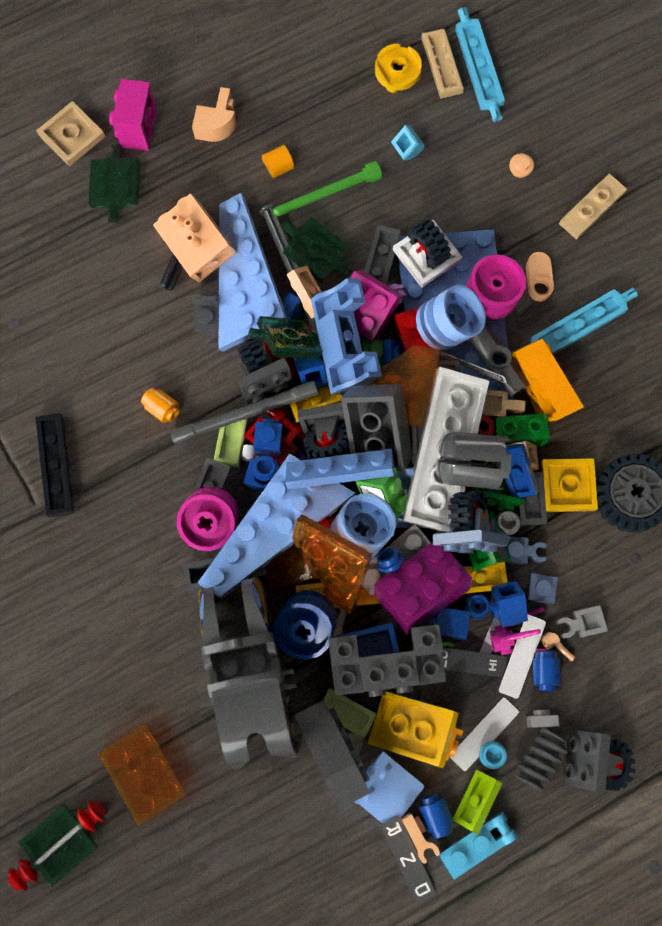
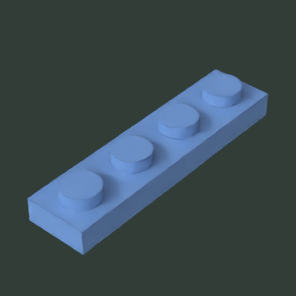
(339, 469)

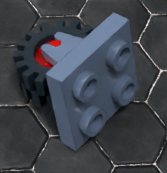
(469, 526)

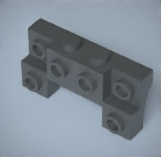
(387, 671)

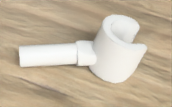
(248, 453)

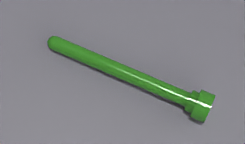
(370, 173)

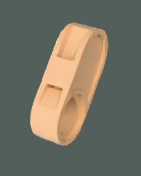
(539, 271)

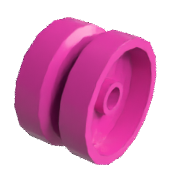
(498, 284)
(194, 516)

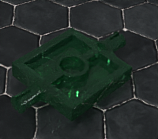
(114, 183)
(316, 248)
(287, 337)

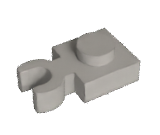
(586, 622)

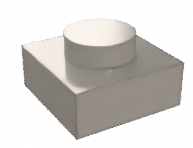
(542, 719)

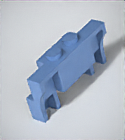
(340, 339)

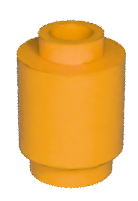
(160, 405)

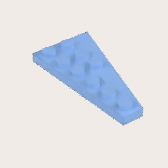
(245, 278)
(270, 529)

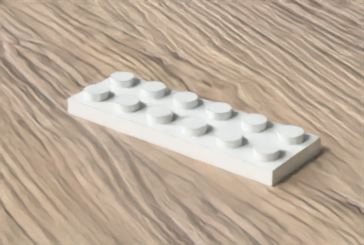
(453, 407)

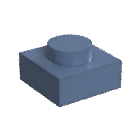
(542, 588)

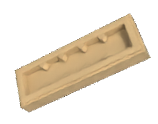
(442, 63)
(592, 206)

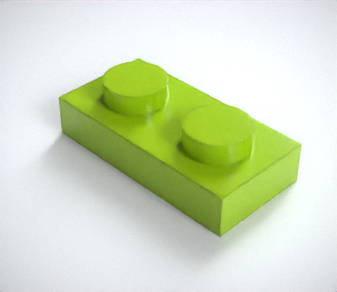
(477, 801)

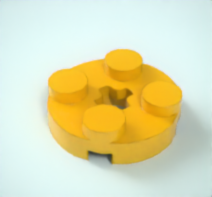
(394, 79)

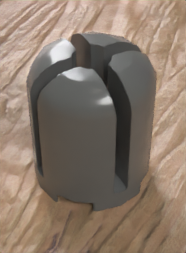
(474, 473)

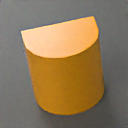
(278, 161)

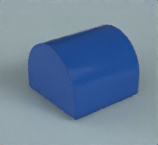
(292, 306)

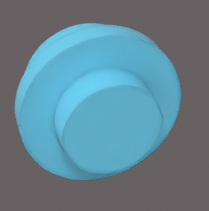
(492, 755)

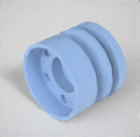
(450, 318)
(365, 522)

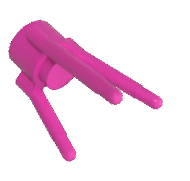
(503, 639)

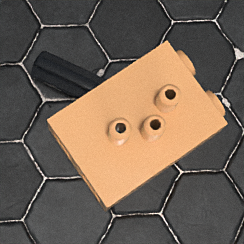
(193, 240)

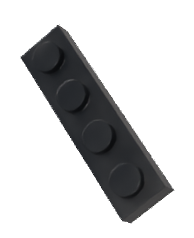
(54, 465)

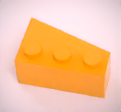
(548, 385)

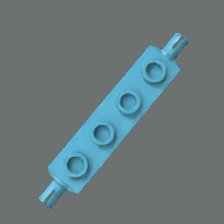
(479, 64)
(585, 320)

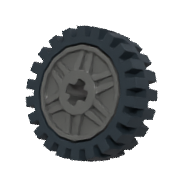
(615, 495)

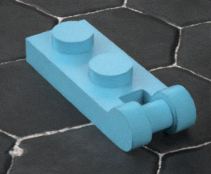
(476, 847)

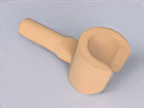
(551, 639)

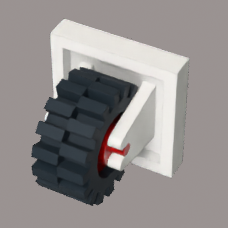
(427, 252)

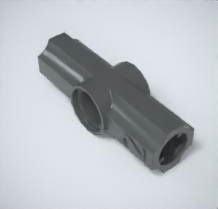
(489, 347)

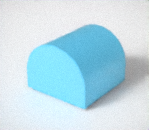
(408, 143)

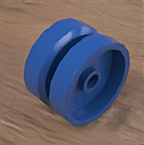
(305, 624)

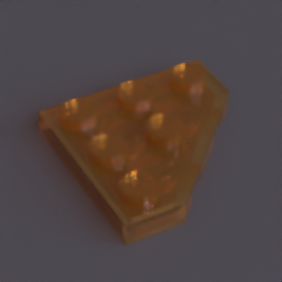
(416, 373)
(333, 560)

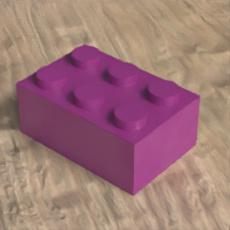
(422, 587)

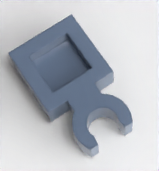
(520, 551)

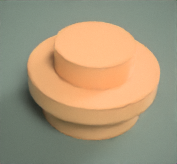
(521, 165)

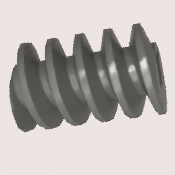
(542, 760)

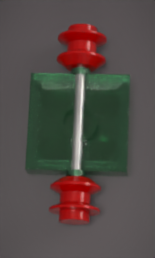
(57, 845)

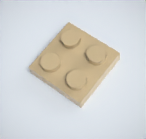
(70, 133)

